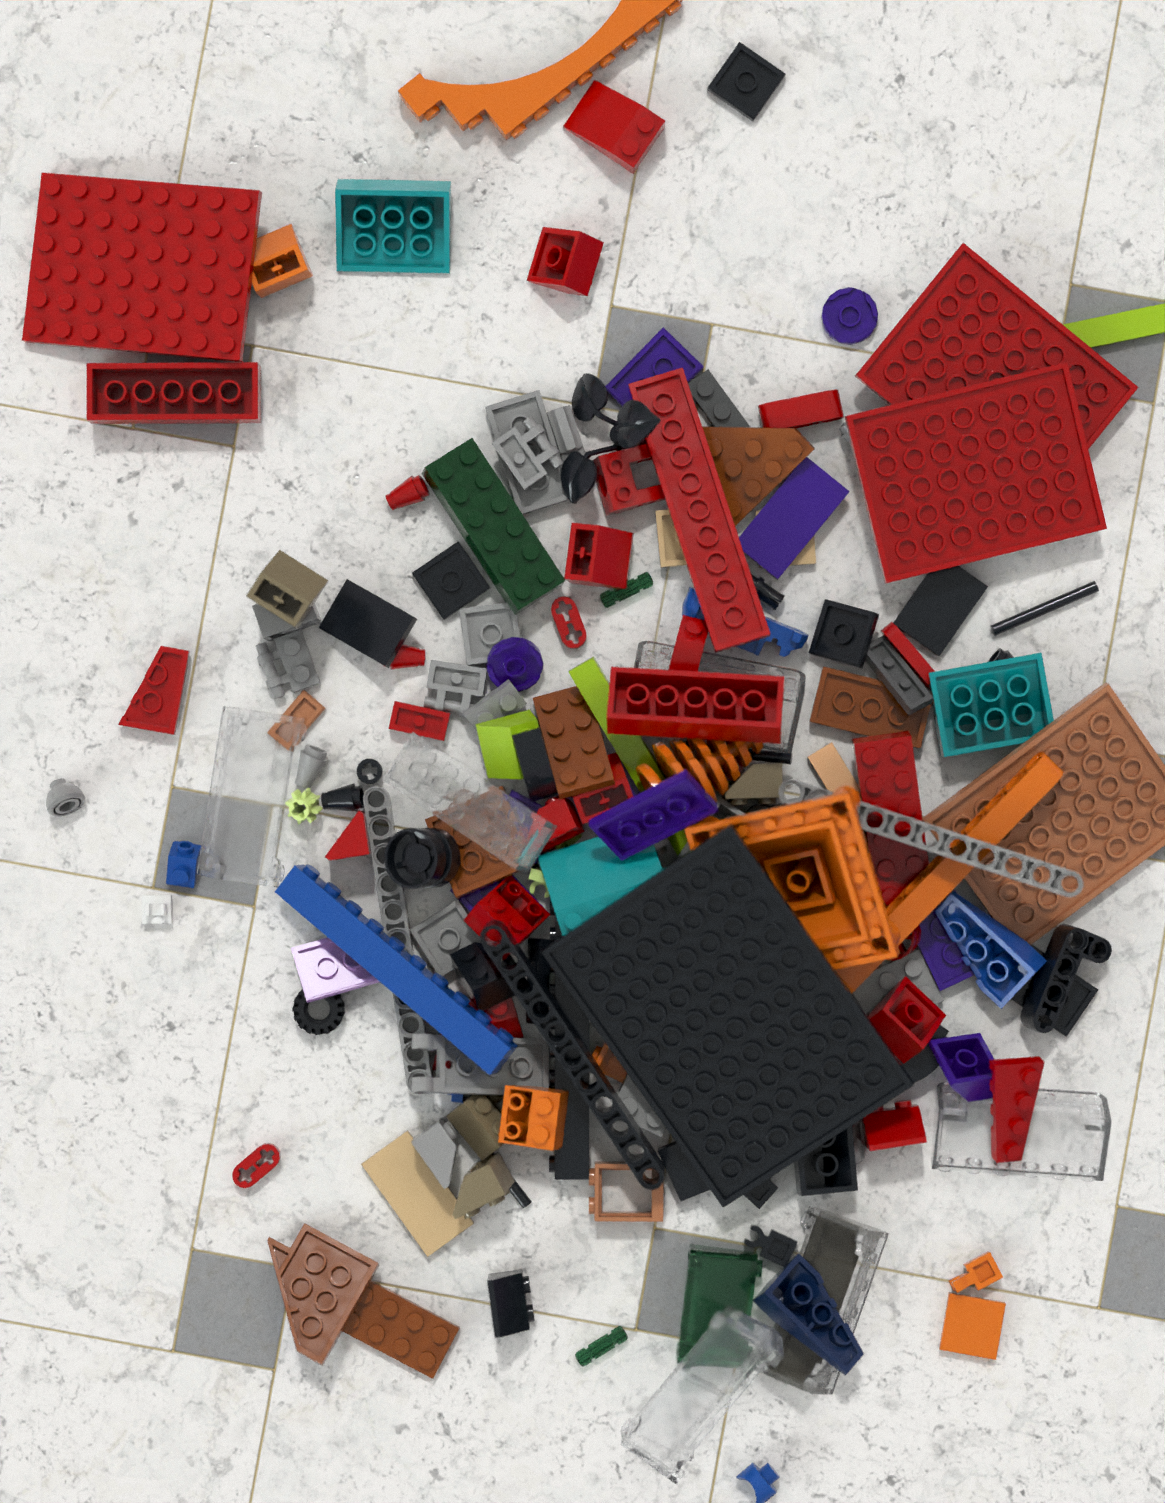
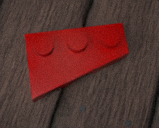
(160, 693)

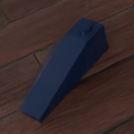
(806, 1311)

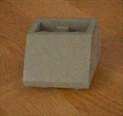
(287, 588)
(757, 782)
(479, 1122)
(483, 1183)

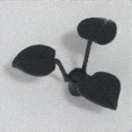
(632, 427)

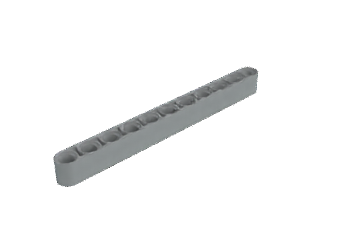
(946, 836)
(390, 926)

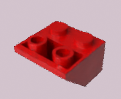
(598, 556)
(600, 800)
(513, 907)

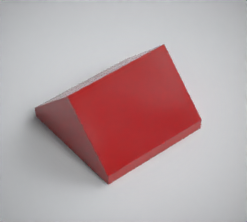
(353, 840)

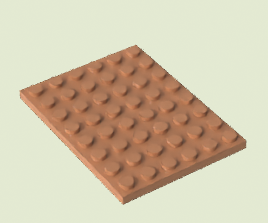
(1093, 821)

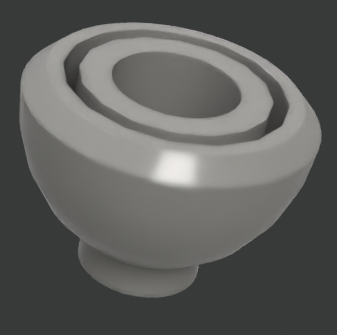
(63, 798)

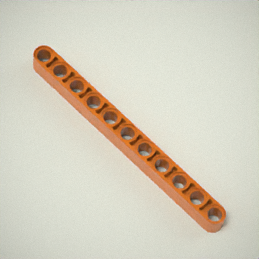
(944, 873)

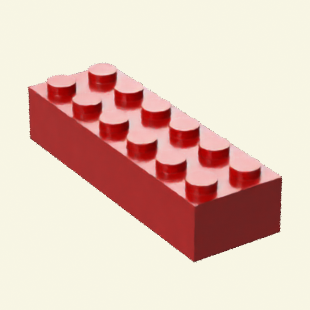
(174, 393)
(695, 705)
(890, 782)

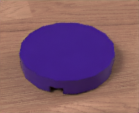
(849, 316)
(515, 660)

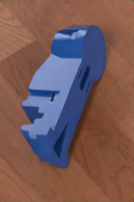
(787, 636)

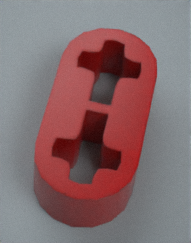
(562, 624)
(261, 1170)

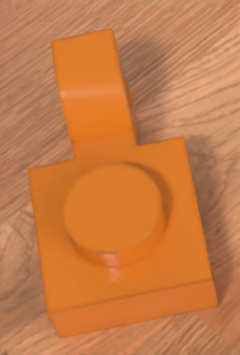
(980, 1272)

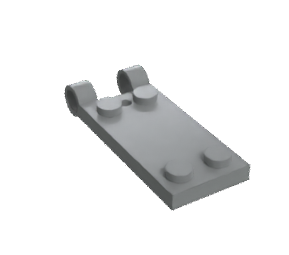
(524, 1067)

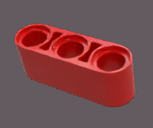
(802, 410)

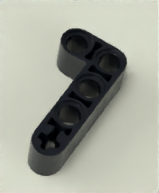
(1061, 979)

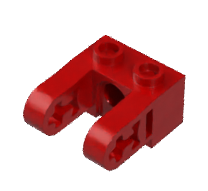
(617, 482)

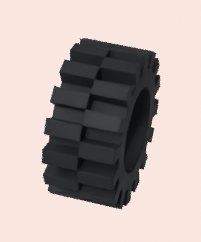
(315, 1026)

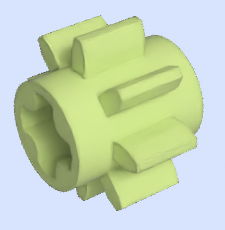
(296, 807)

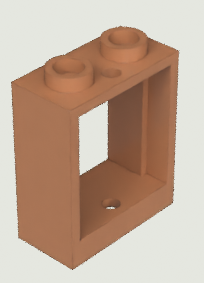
(595, 1203)

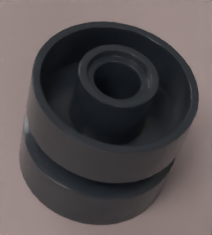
(422, 858)

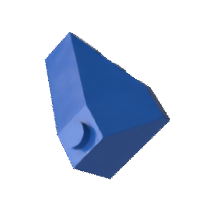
(992, 951)

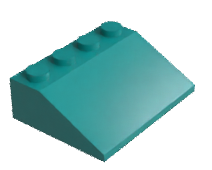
(393, 225)
(990, 704)
(591, 877)

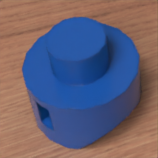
(761, 1480)

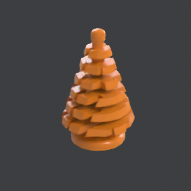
(704, 767)

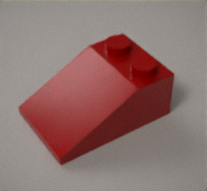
(615, 125)

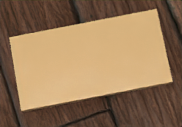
(415, 1194)

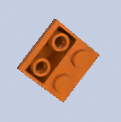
(278, 262)
(533, 1117)

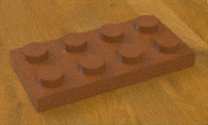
(863, 707)
(573, 742)
(401, 1329)

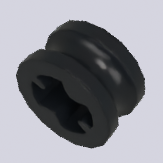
(364, 778)

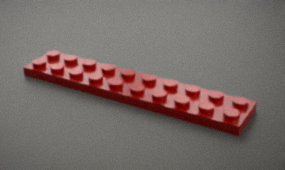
(700, 513)

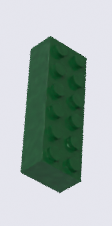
(493, 526)

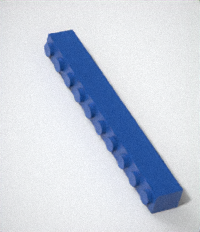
(396, 968)

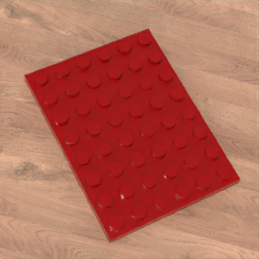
(142, 266)
(982, 328)
(975, 472)

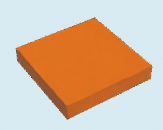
(972, 1325)

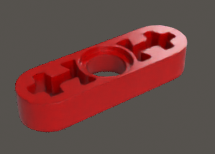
(908, 653)

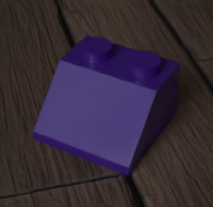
(965, 1064)

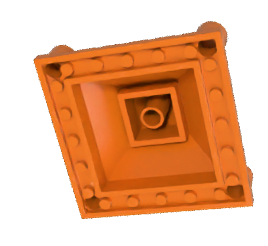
(822, 871)

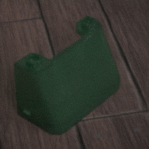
(713, 1282)

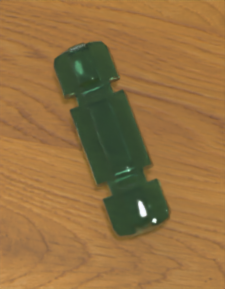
(633, 587)
(601, 1346)

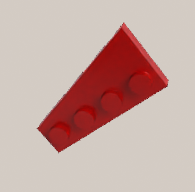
(1014, 1097)

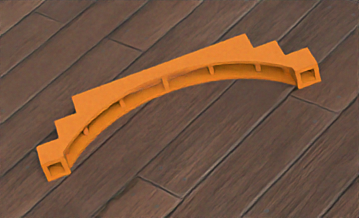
(519, 101)

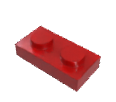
(420, 720)

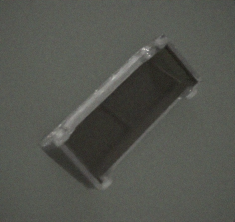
(847, 1260)

